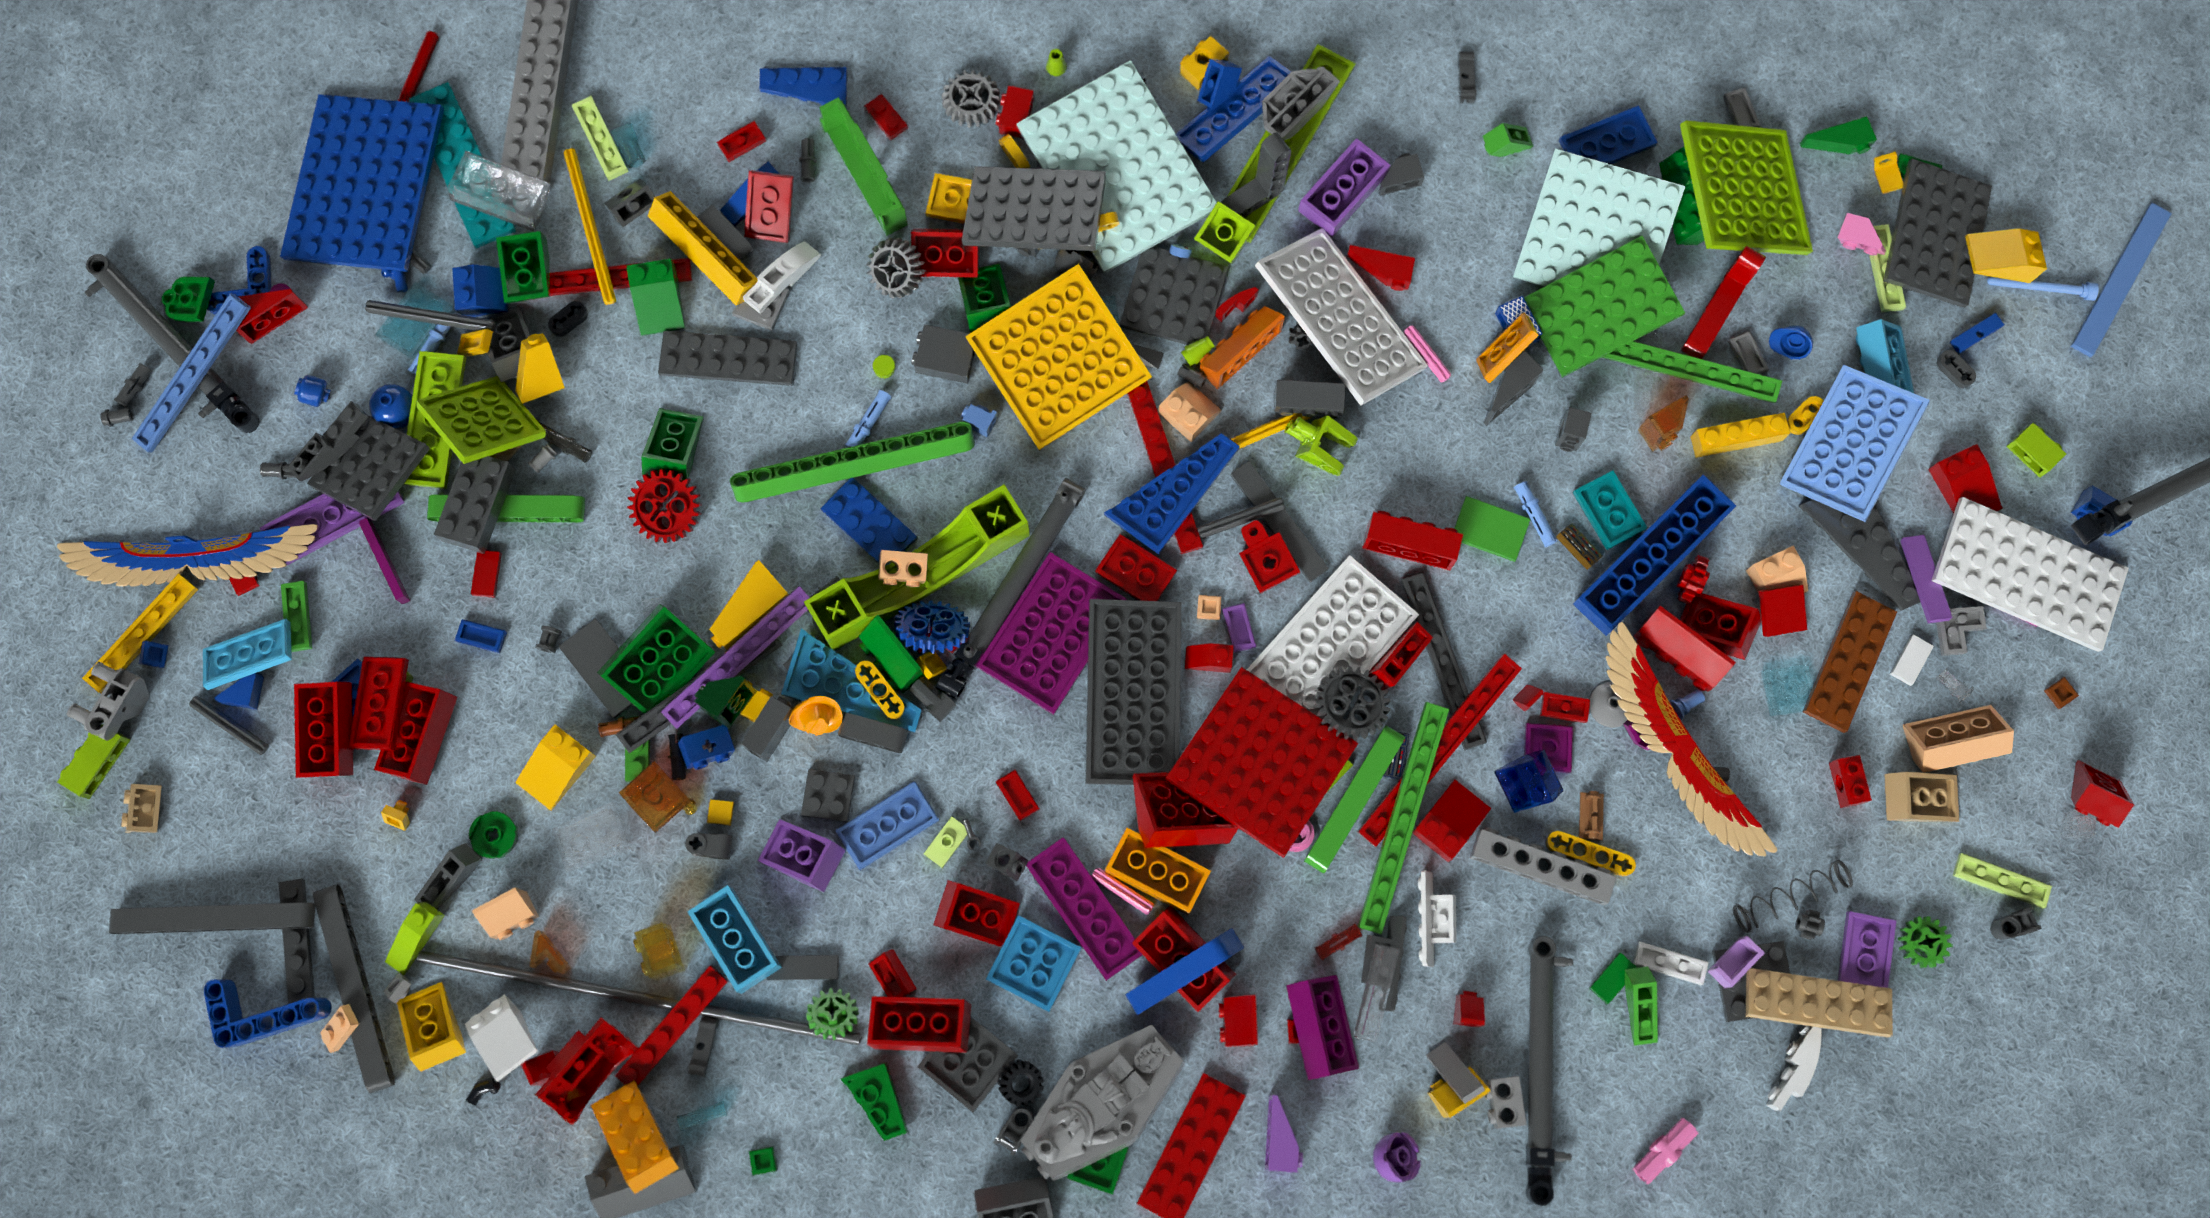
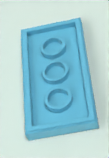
(247, 654)

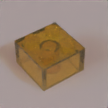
(658, 951)

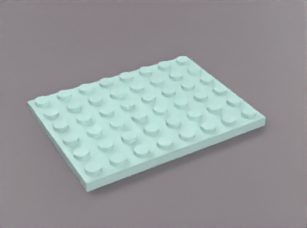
(1148, 174)

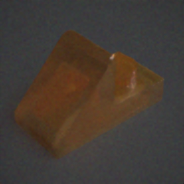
(544, 949)

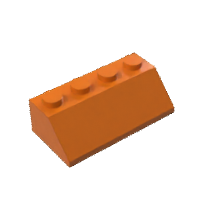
(1242, 346)

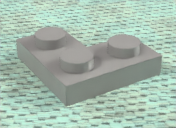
(1952, 633)

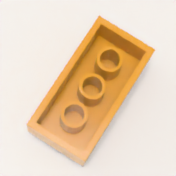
(1157, 872)
(634, 1137)

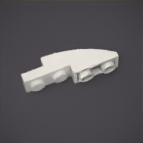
(780, 274)
(1803, 1057)

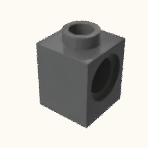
(1007, 861)

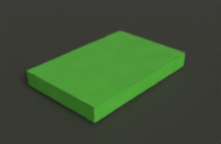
(1491, 528)

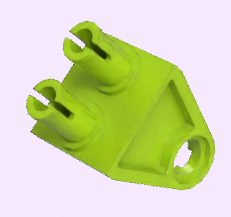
(1310, 436)

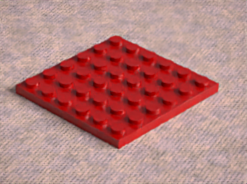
(1261, 762)

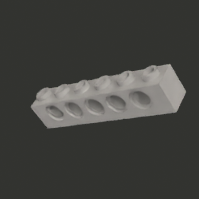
(1602, 879)

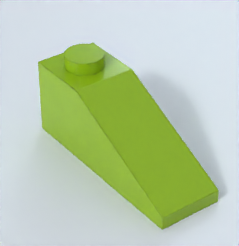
(413, 936)

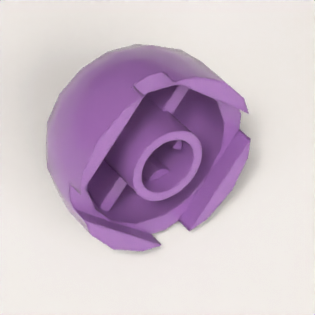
(1396, 1157)

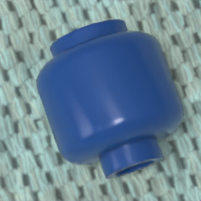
(312, 390)

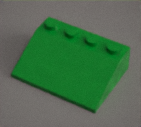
(656, 660)

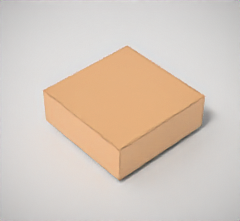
(1209, 607)

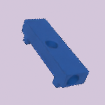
(1969, 337)

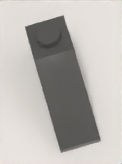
(449, 875)

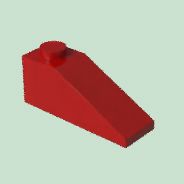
(1387, 267)
(1400, 656)

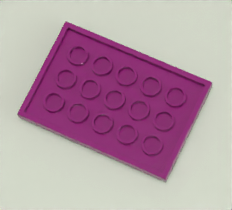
(1046, 634)

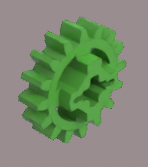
(1928, 952)
(821, 1009)

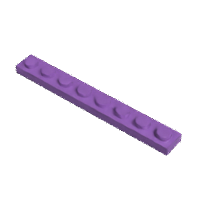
(739, 654)

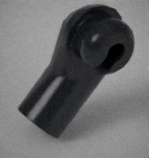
(482, 1087)

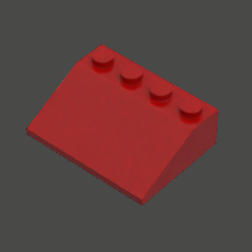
(1173, 818)

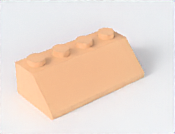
(1958, 738)

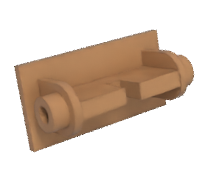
(1591, 815)

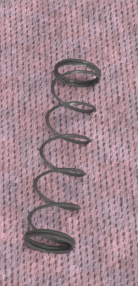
(1744, 912)

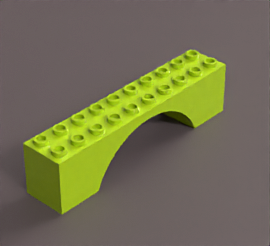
(967, 542)

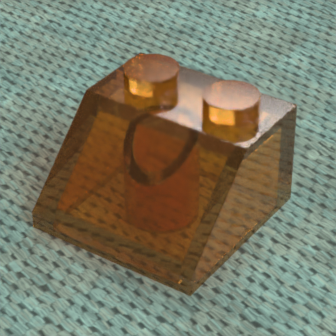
(1663, 426)
(654, 796)

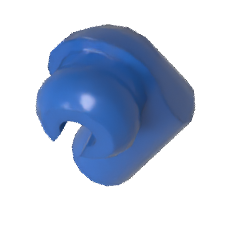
(398, 277)

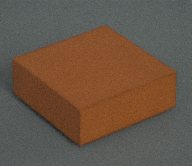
(2061, 693)

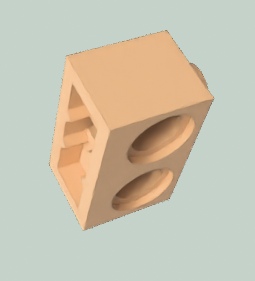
(902, 561)

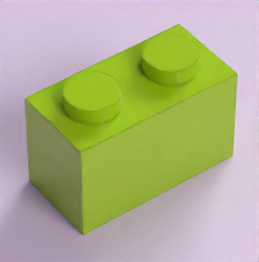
(2036, 449)

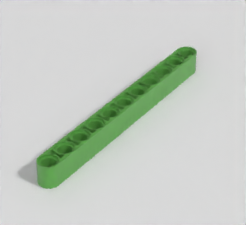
(852, 462)

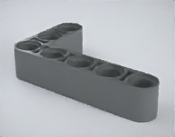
(1269, 178)

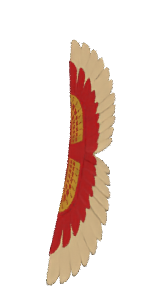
(1690, 770)

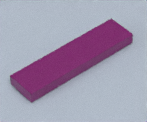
(384, 561)

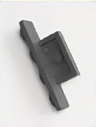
(1395, 938)

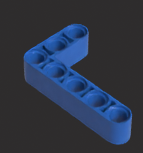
(1184, 971)
(261, 1023)

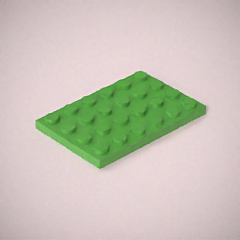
(1603, 306)

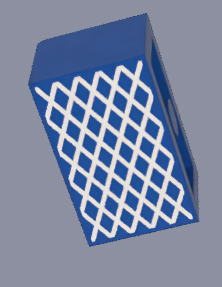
(1510, 311)

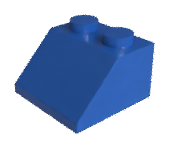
(478, 290)

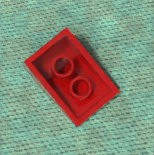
(268, 312)
(1966, 476)
(1723, 623)
(2100, 795)
(1451, 821)
(976, 913)
(1239, 1021)

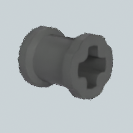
(546, 632)

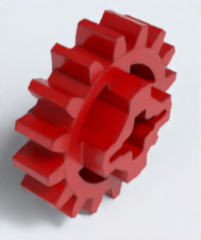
(1693, 579)

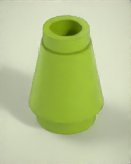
(1056, 63)
(1197, 350)

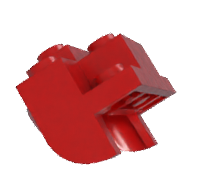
(583, 1068)

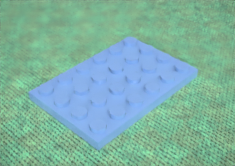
(1854, 443)

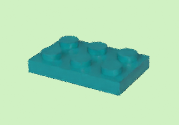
(1610, 510)

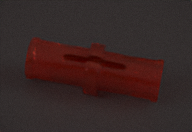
(1352, 934)

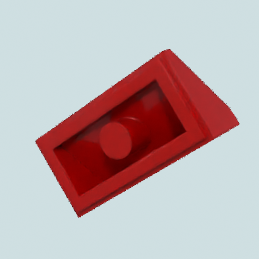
(892, 975)

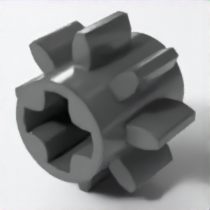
(1299, 337)
(1810, 924)

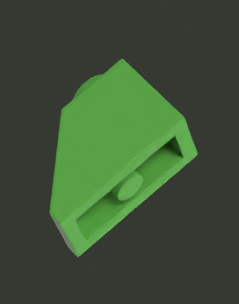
(1507, 140)

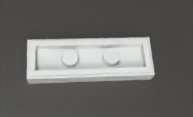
(1671, 963)

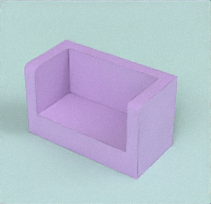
(1736, 962)

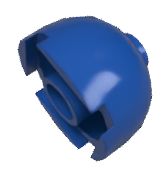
(391, 405)

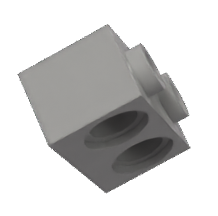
(1512, 1101)

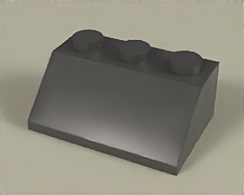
(1309, 398)
(1015, 1200)

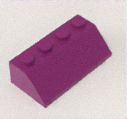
(1322, 1027)

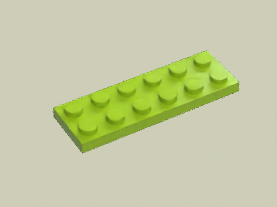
(433, 375)

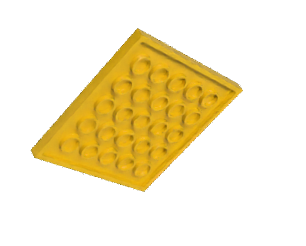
(1058, 357)

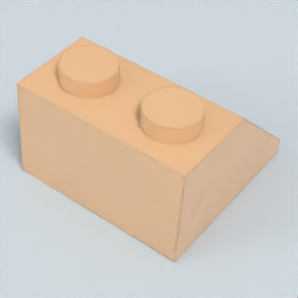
(1188, 410)
(1779, 571)
(506, 913)

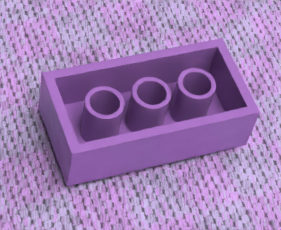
(1344, 187)

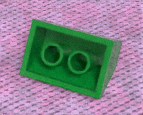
(890, 655)

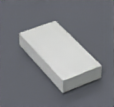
(1911, 660)

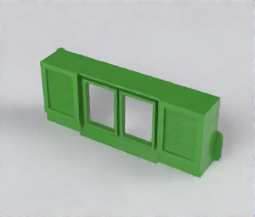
(863, 165)

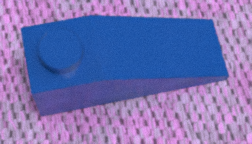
(735, 207)

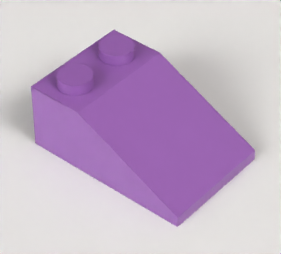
(802, 855)
(1281, 1145)

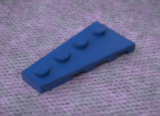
(806, 84)

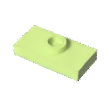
(946, 842)

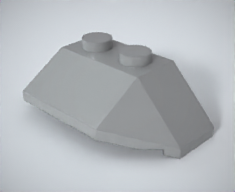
(1297, 100)

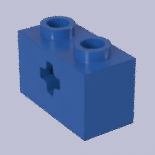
(715, 738)

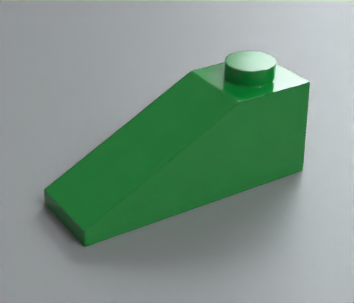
(1843, 138)

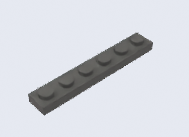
(297, 947)

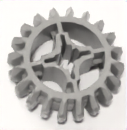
(978, 86)
(887, 276)

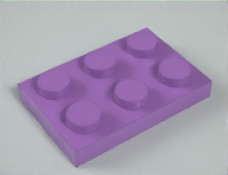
(1867, 950)

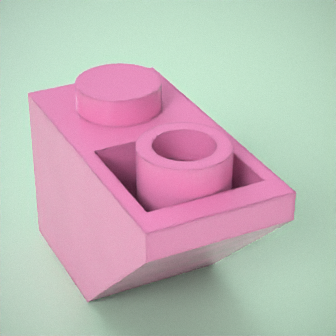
(1860, 233)

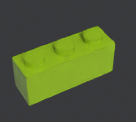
(92, 764)

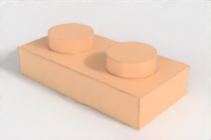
(339, 1028)

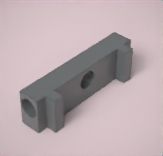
(1466, 68)
(700, 1058)

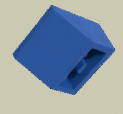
(2094, 500)

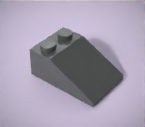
(506, 342)
(1516, 381)

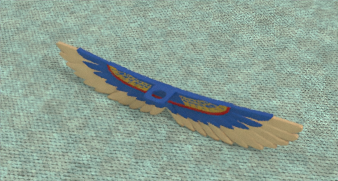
(209, 558)

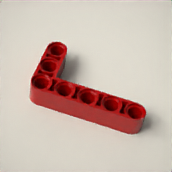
(1722, 302)

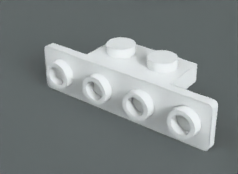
(1438, 919)

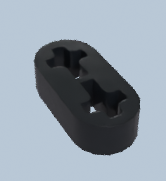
(568, 318)

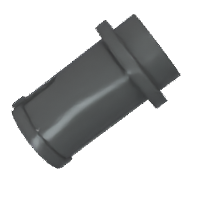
(1192, 375)
(116, 416)

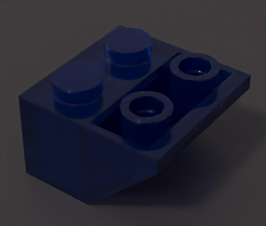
(1529, 781)

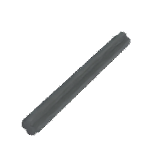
(429, 316)

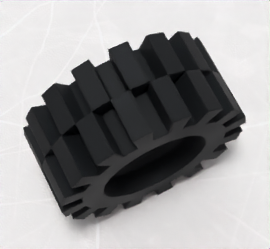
(1030, 1092)

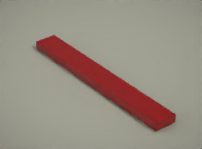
(586, 279)

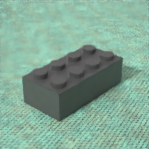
(475, 503)

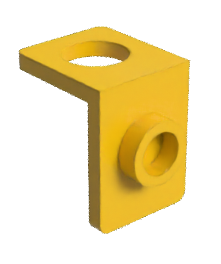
(1888, 173)

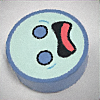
(1180, 250)

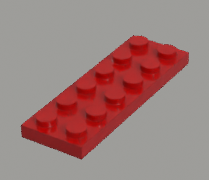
(1191, 1148)

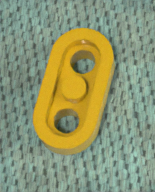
(1804, 415)

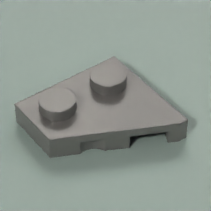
(768, 317)

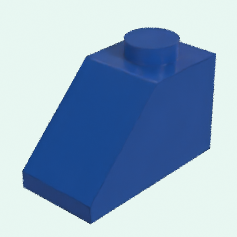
(1219, 82)

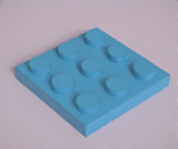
(1033, 963)

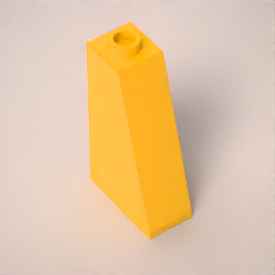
(747, 606)

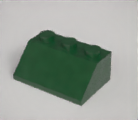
(725, 698)

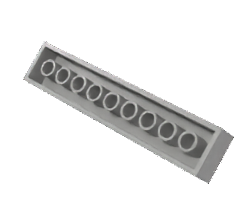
(539, 87)

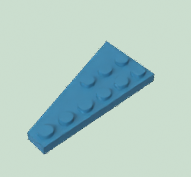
(823, 672)

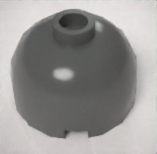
(1069, 258)

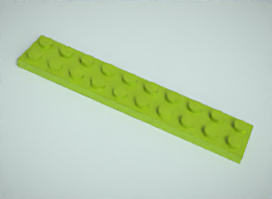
(1341, 69)

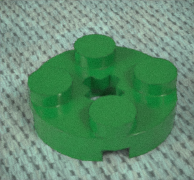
(498, 847)

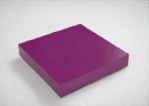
(1555, 741)

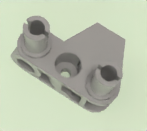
(126, 701)

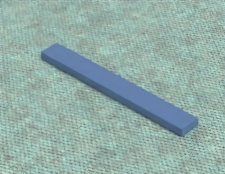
(2121, 280)
(191, 372)

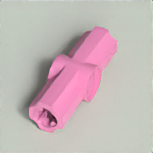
(1665, 1151)

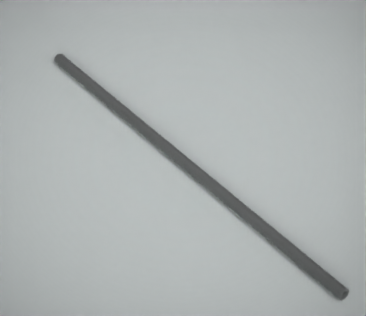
(625, 995)

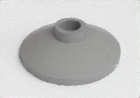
(1601, 708)

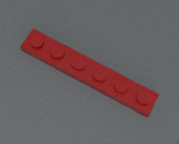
(672, 1027)

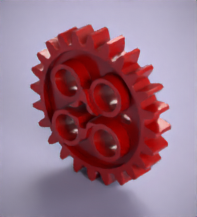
(650, 491)

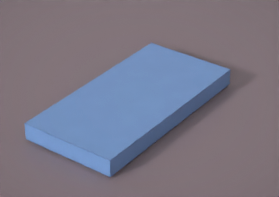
(887, 825)

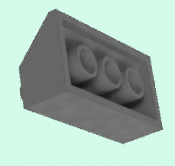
(615, 1199)

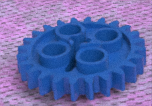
(947, 630)

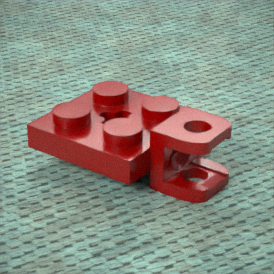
(1259, 549)

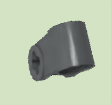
(714, 845)
(2018, 923)
(1013, 1131)

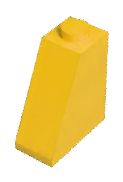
(537, 369)

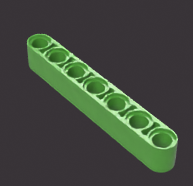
(526, 508)
(1354, 799)

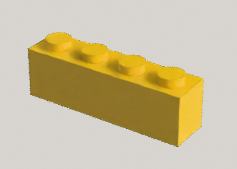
(1740, 435)

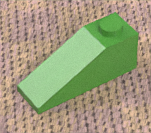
(1642, 1005)

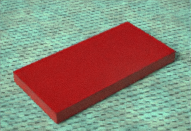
(378, 703)

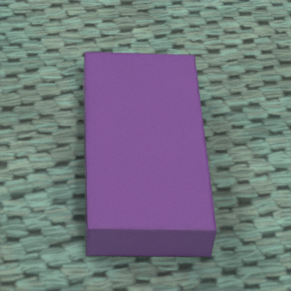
(1239, 628)

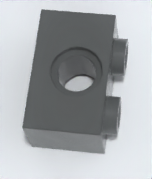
(631, 202)
(1573, 429)

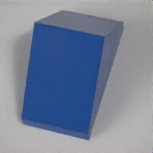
(243, 693)

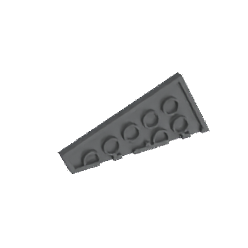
(1870, 548)

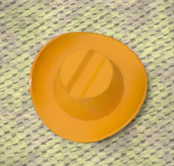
(816, 715)

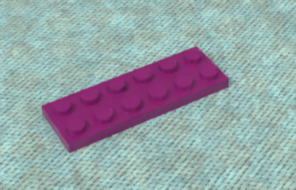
(1084, 908)

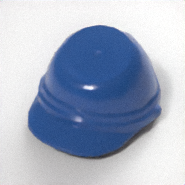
(1791, 342)

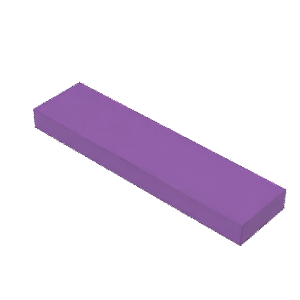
(1922, 571)

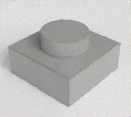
(397, 988)

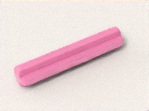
(1427, 353)
(1122, 891)

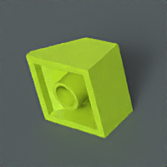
(1225, 232)

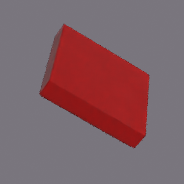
(1783, 610)

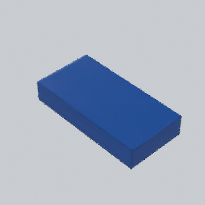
(480, 636)

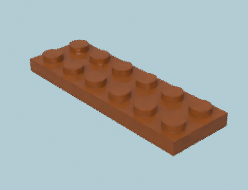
(1849, 662)

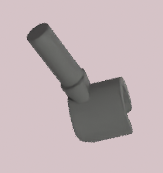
(970, 833)

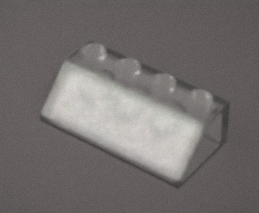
(499, 191)

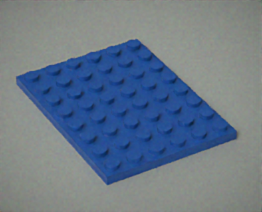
(362, 182)

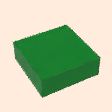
(763, 1161)

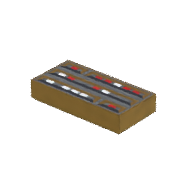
(1579, 546)

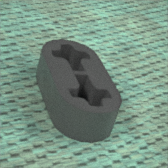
(1956, 369)

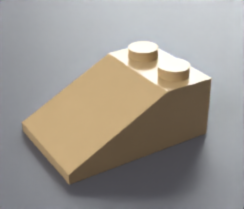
(1921, 797)

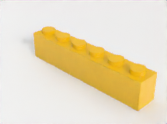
(702, 247)

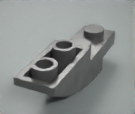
(327, 448)

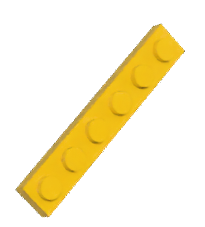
(144, 628)

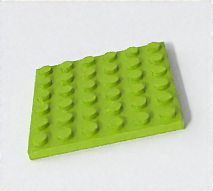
(1746, 188)

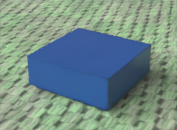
(153, 654)

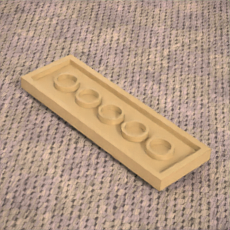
(1819, 1002)

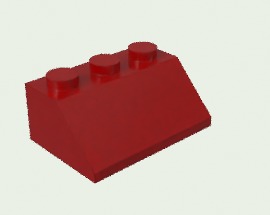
(945, 253)

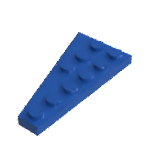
(1167, 500)

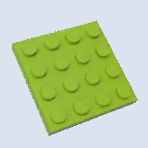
(480, 419)

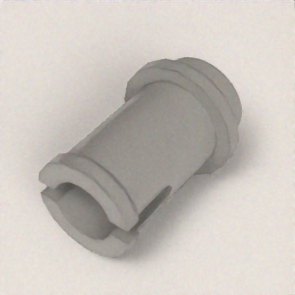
(542, 458)

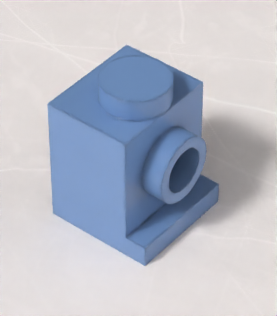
(980, 418)

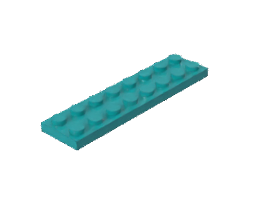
(452, 142)

